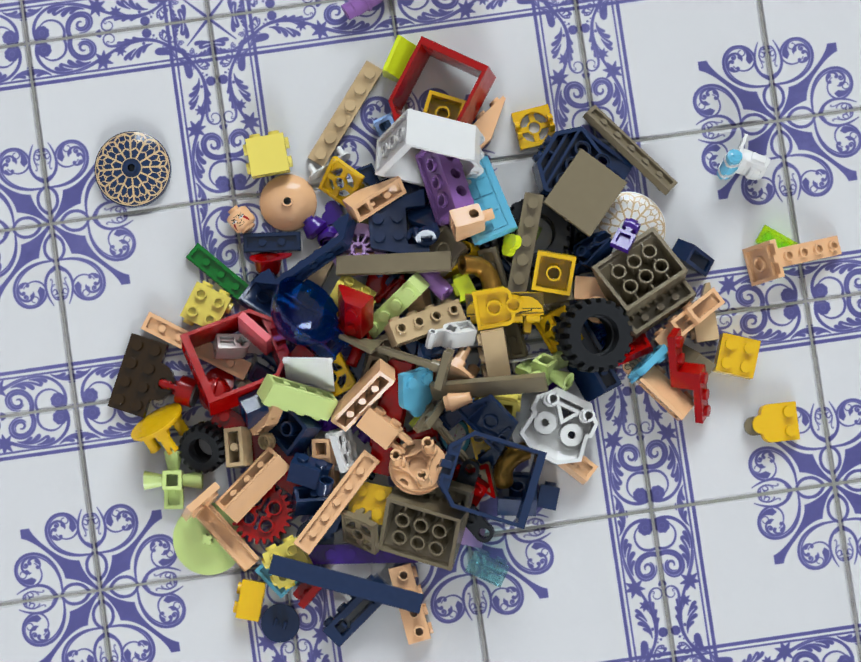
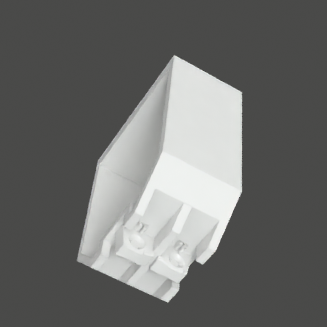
(431, 133)

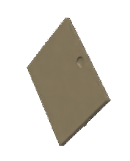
(585, 192)

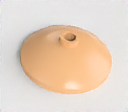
(289, 216)

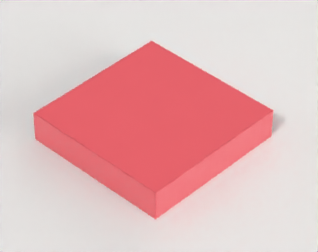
(255, 333)

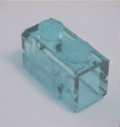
(487, 568)

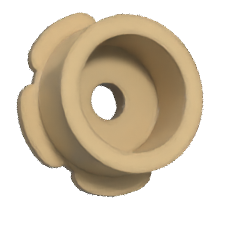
(266, 440)

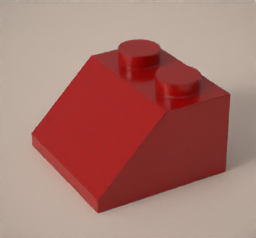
(355, 311)

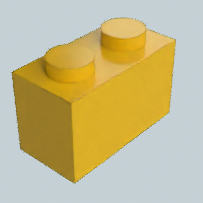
(250, 599)

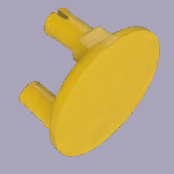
(158, 425)

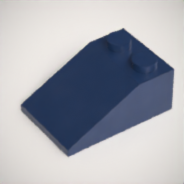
(295, 432)

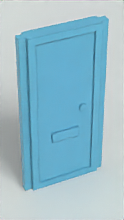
(488, 194)

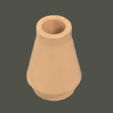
(454, 401)

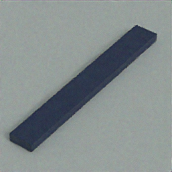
(345, 583)

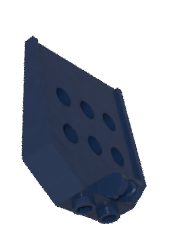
(562, 148)

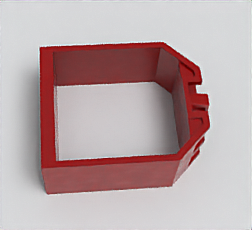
(416, 64)
(228, 326)

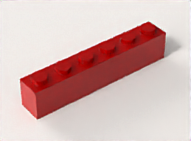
(390, 404)

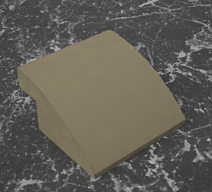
(645, 281)
(425, 525)

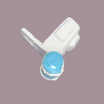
(743, 162)

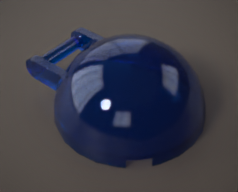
(306, 316)

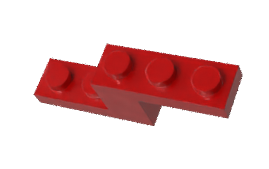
(688, 375)

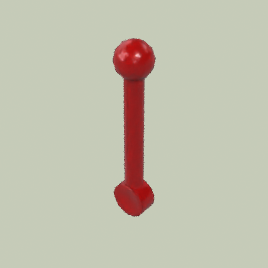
(378, 298)

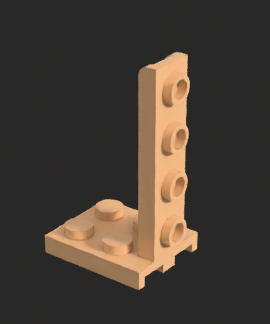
(767, 261)
(220, 528)

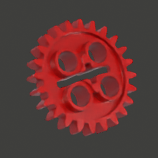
(278, 520)

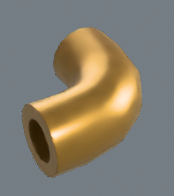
(481, 268)
(506, 464)

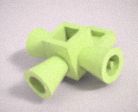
(551, 366)
(173, 481)

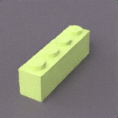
(398, 302)
(297, 397)

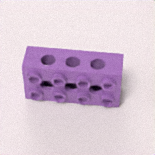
(444, 184)

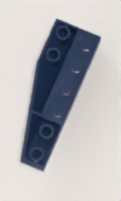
(596, 383)

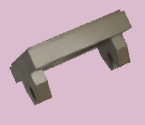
(364, 541)

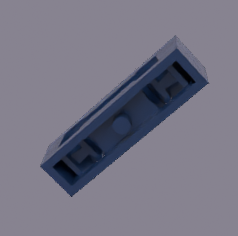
(335, 632)

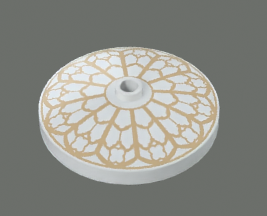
(633, 206)

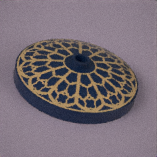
(142, 184)

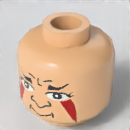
(241, 219)

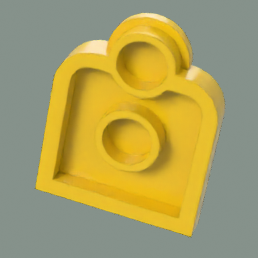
(495, 307)
(777, 422)

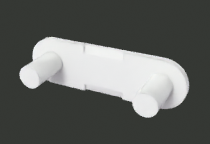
(315, 174)
(514, 362)

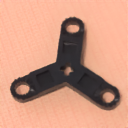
(474, 521)

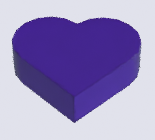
(332, 212)

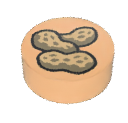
(627, 367)

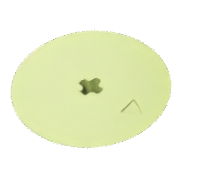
(199, 549)

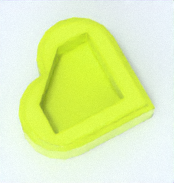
(510, 244)

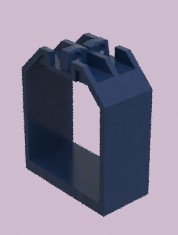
(449, 463)

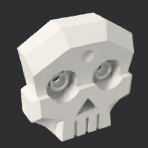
(554, 437)

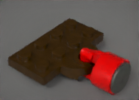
(146, 379)

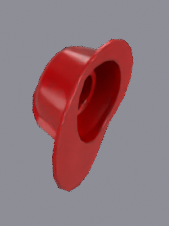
(268, 261)
(220, 383)

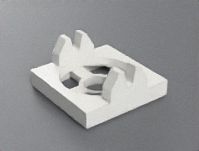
(347, 439)

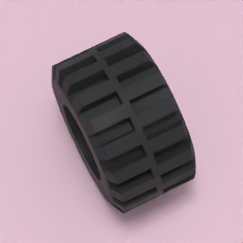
(192, 452)

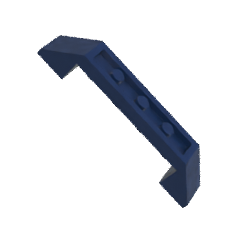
(319, 258)

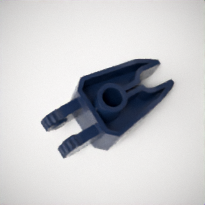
(591, 251)

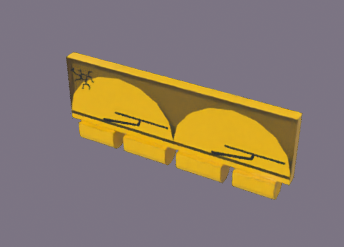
(532, 307)

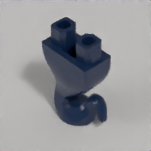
(423, 226)

